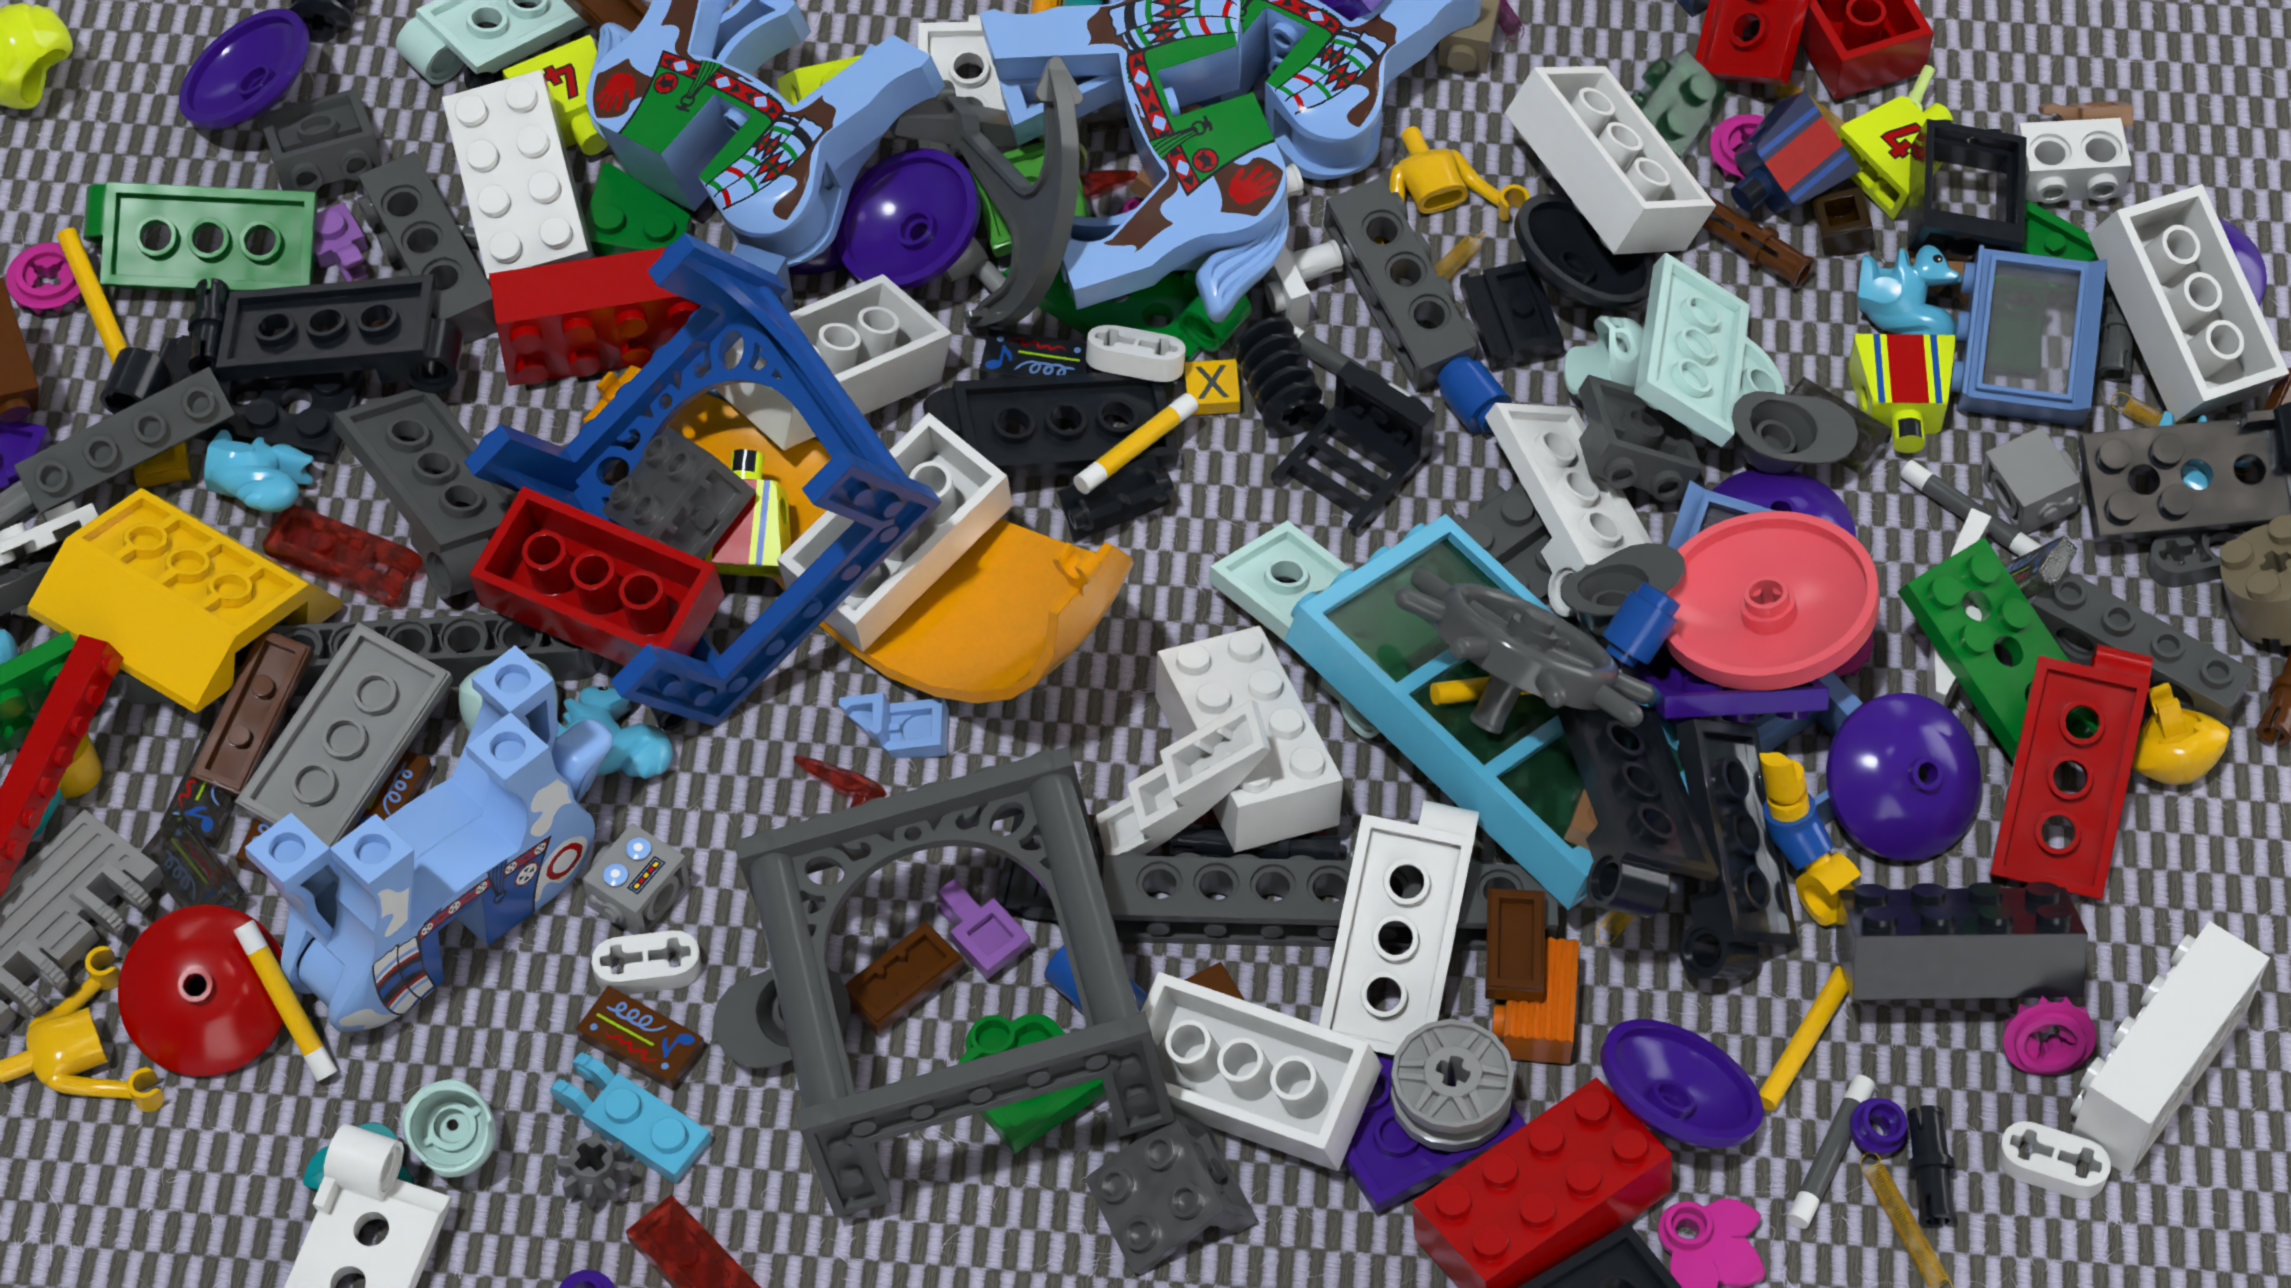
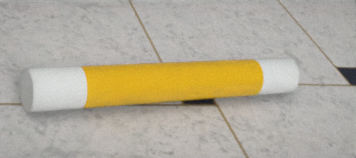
(1135, 443)
(285, 1000)

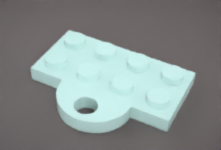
(1698, 352)

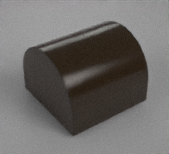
(1843, 221)

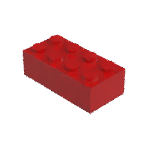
(1865, 42)
(583, 316)
(594, 581)
(1543, 1192)

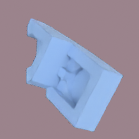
(901, 728)

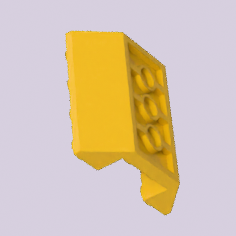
(171, 596)

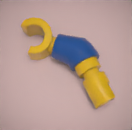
(1802, 838)

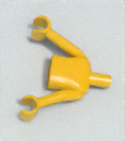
(1440, 179)
(68, 1043)

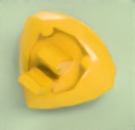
(2177, 742)

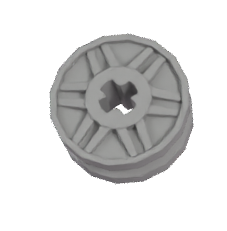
(1448, 1115)

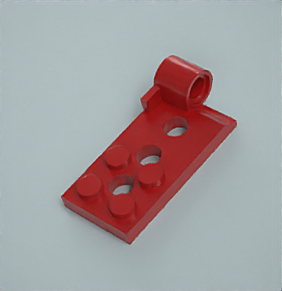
(1764, 58)
(2116, 693)

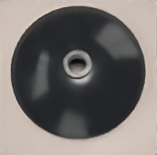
(1574, 261)

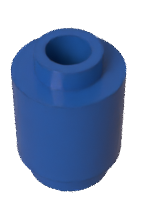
(1470, 392)
(1641, 625)

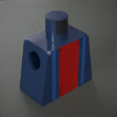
(1790, 157)

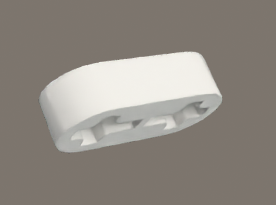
(1135, 353)
(647, 962)
(2053, 1160)

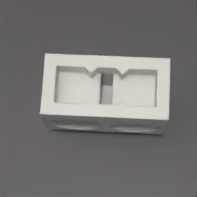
(2075, 160)

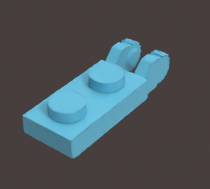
(632, 1115)

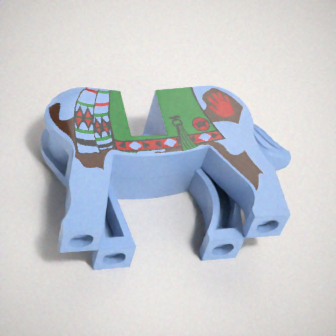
(1335, 72)
(698, 125)
(1212, 170)

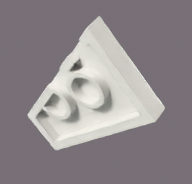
(60, 524)

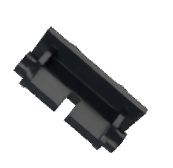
(1123, 496)

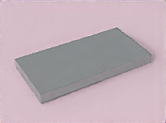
(346, 736)

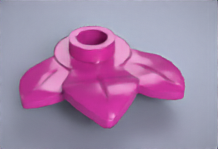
(1718, 1251)

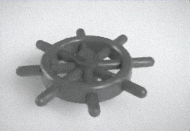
(1522, 651)

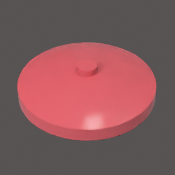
(1772, 601)

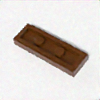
(252, 713)

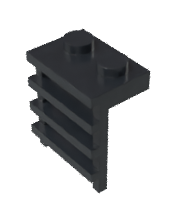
(1376, 424)

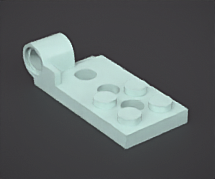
(448, 35)
(1250, 582)

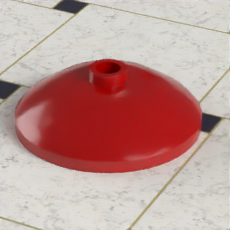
(206, 1032)

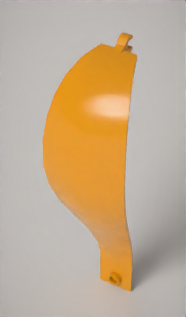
(980, 630)

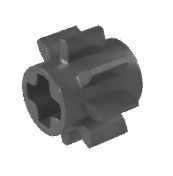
(593, 1169)

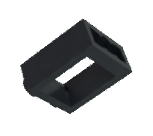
(1973, 147)

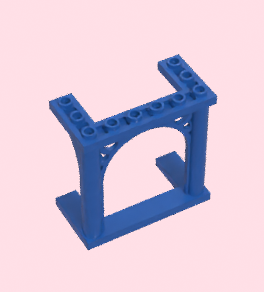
(857, 483)

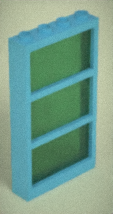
(1385, 668)

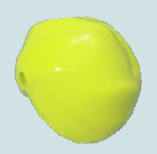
(29, 45)

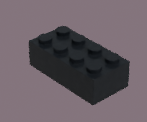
(1960, 942)

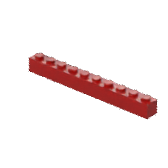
(52, 745)

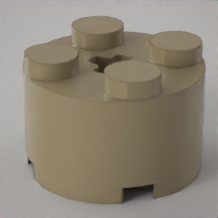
(2259, 581)

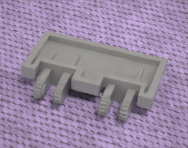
(56, 896)

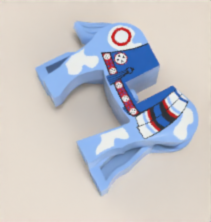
(470, 849)

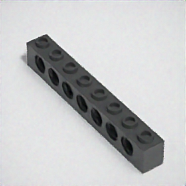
(1292, 921)

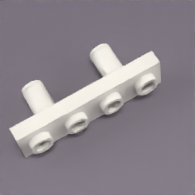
(1286, 279)

